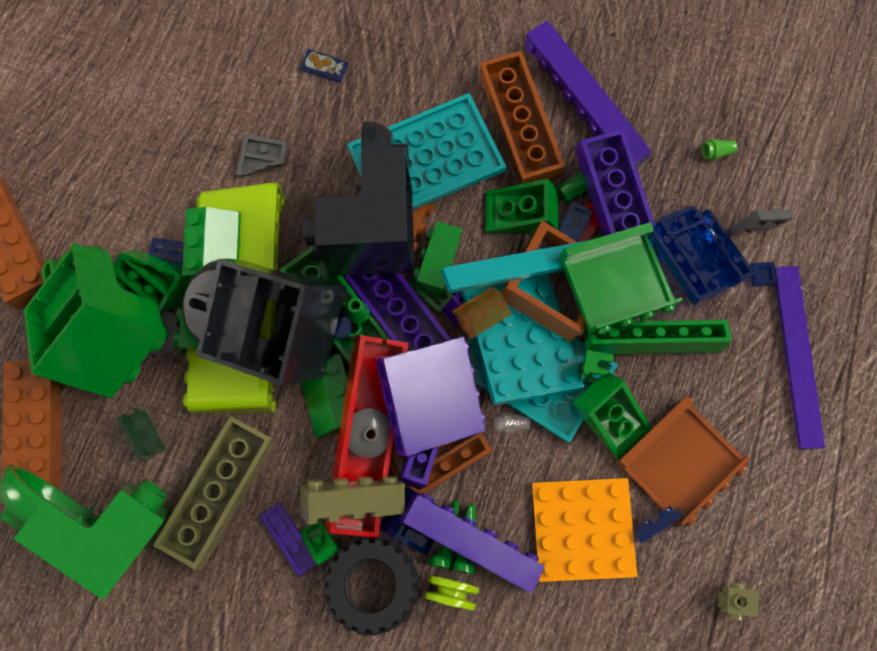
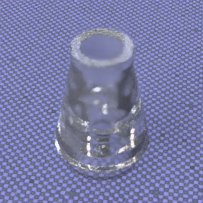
(510, 423)

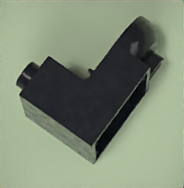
(372, 229)
(227, 309)

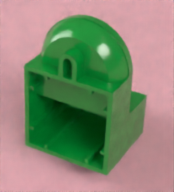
(87, 326)
(73, 538)

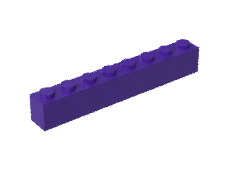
(581, 88)

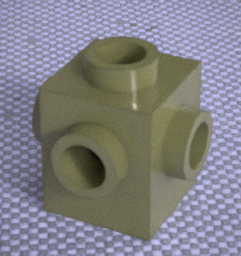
(738, 601)

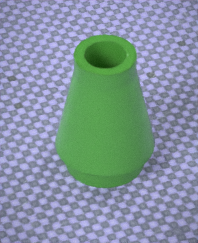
(716, 149)

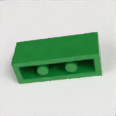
(439, 254)

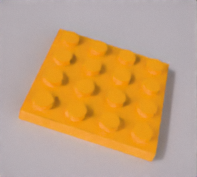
(584, 529)

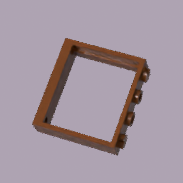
(531, 306)

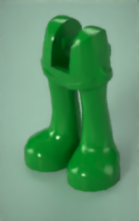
(444, 556)

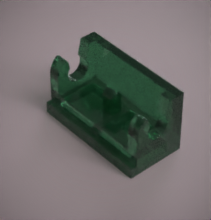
(142, 434)

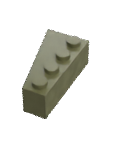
(351, 498)

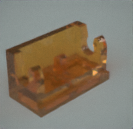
(482, 312)

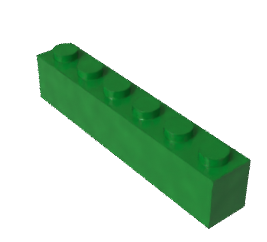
(662, 337)

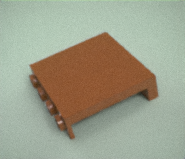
(683, 462)

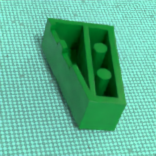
(152, 278)

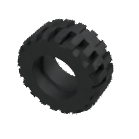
(337, 586)

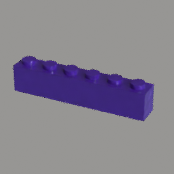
(471, 542)

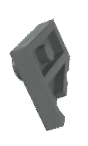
(260, 154)
(761, 220)

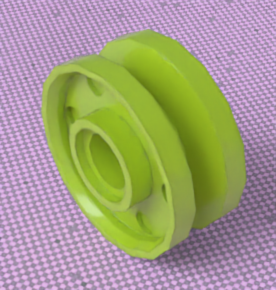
(451, 592)

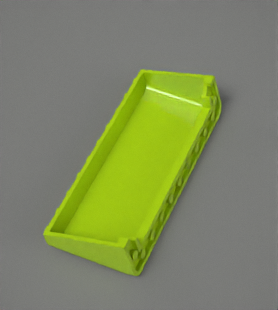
(213, 386)

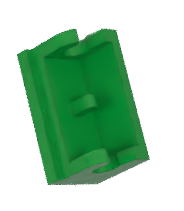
(594, 363)

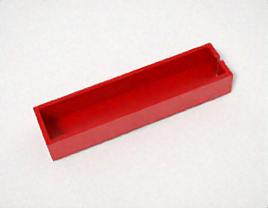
(363, 392)

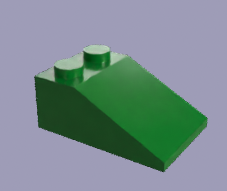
(521, 208)
(612, 414)

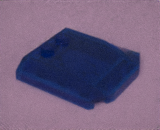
(699, 253)

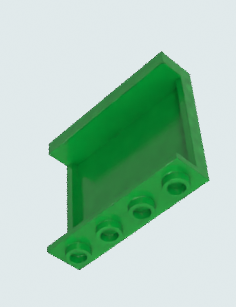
(617, 279)

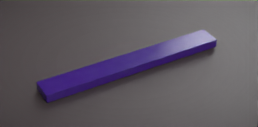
(799, 359)

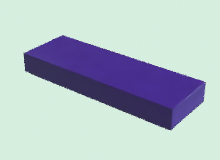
(288, 538)

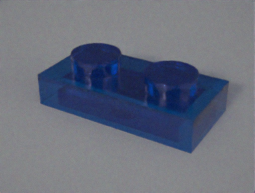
(649, 529)

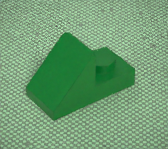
(319, 541)

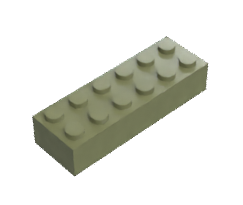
(215, 494)

